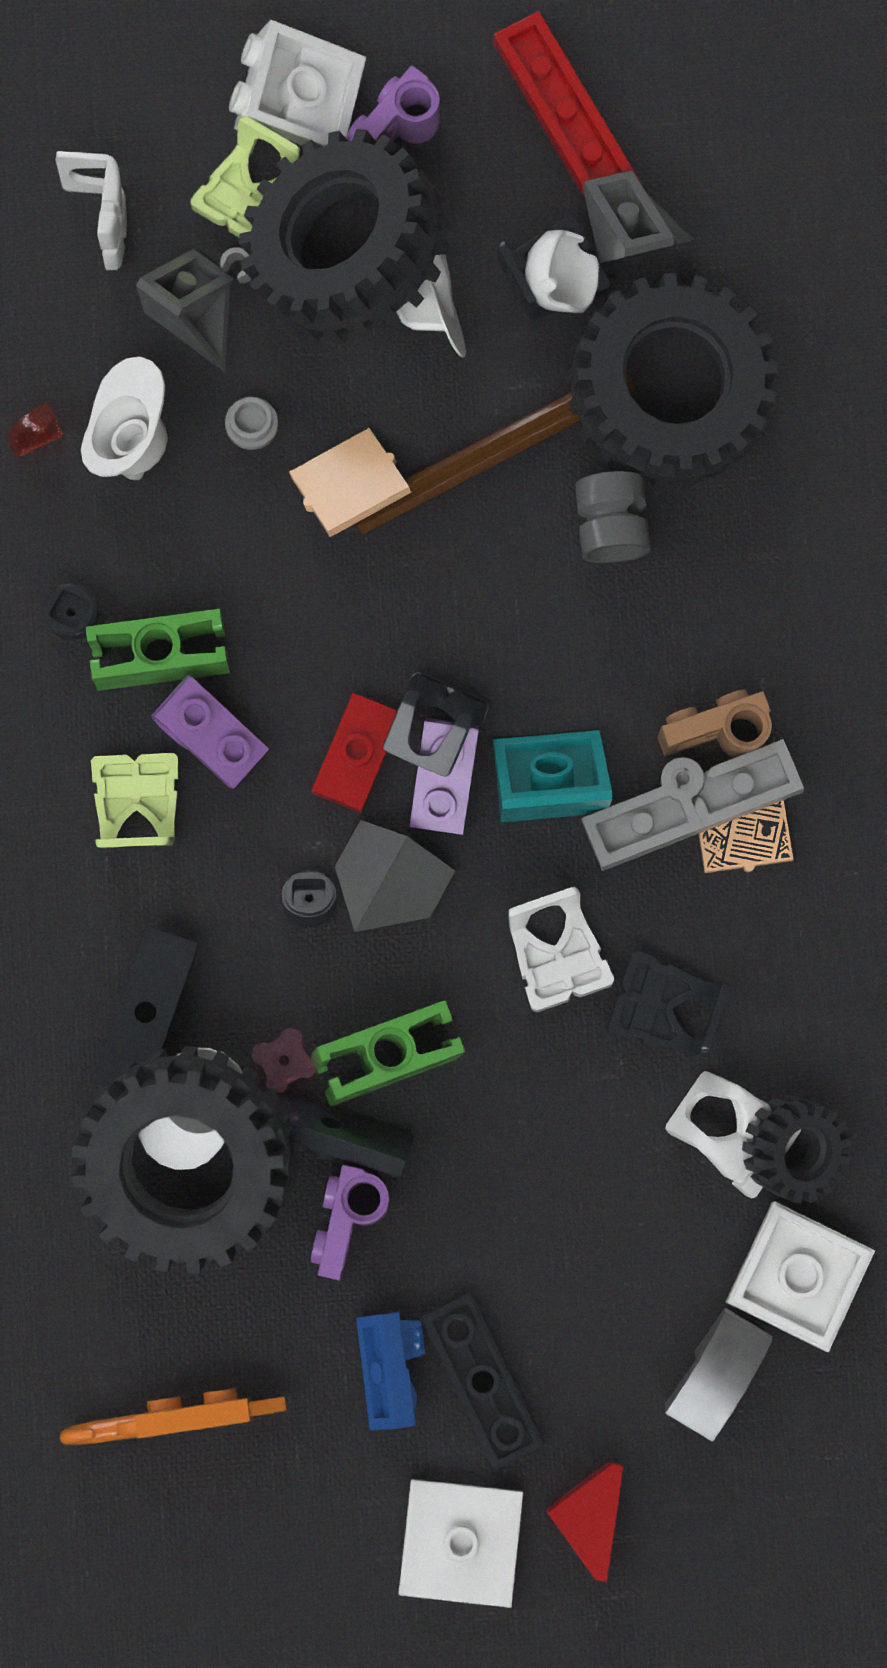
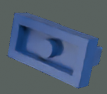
(384, 1348)

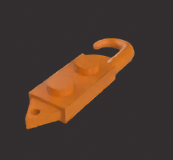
(169, 1417)

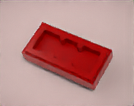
(355, 754)

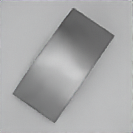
(719, 1374)

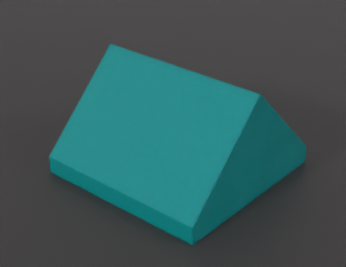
(551, 776)

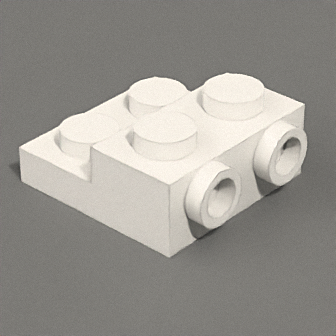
(297, 84)

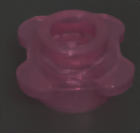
(268, 1057)

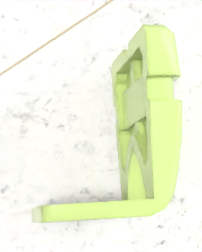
(230, 184)
(133, 786)

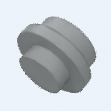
(251, 423)

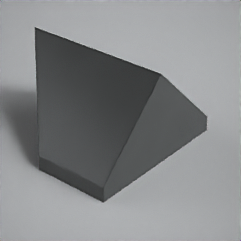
(627, 218)
(191, 302)
(389, 878)

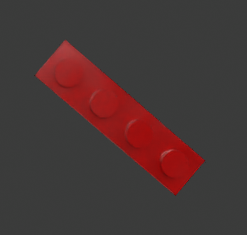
(559, 100)

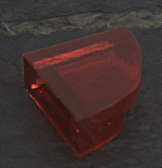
(34, 430)

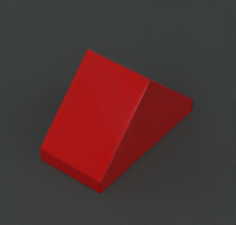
(589, 1517)

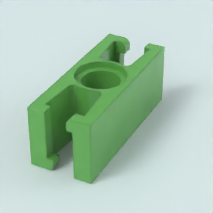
(143, 632)
(397, 1032)

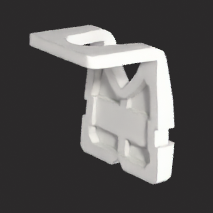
(113, 213)
(561, 969)
(722, 1151)

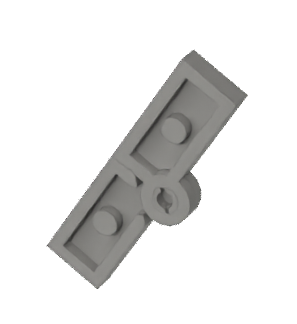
(692, 803)

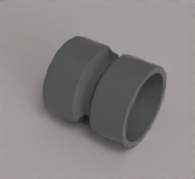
(612, 517)

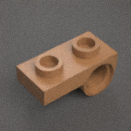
(690, 728)

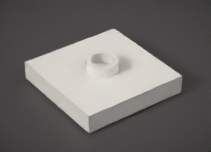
(800, 1276)
(461, 1543)

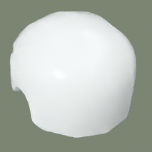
(561, 272)

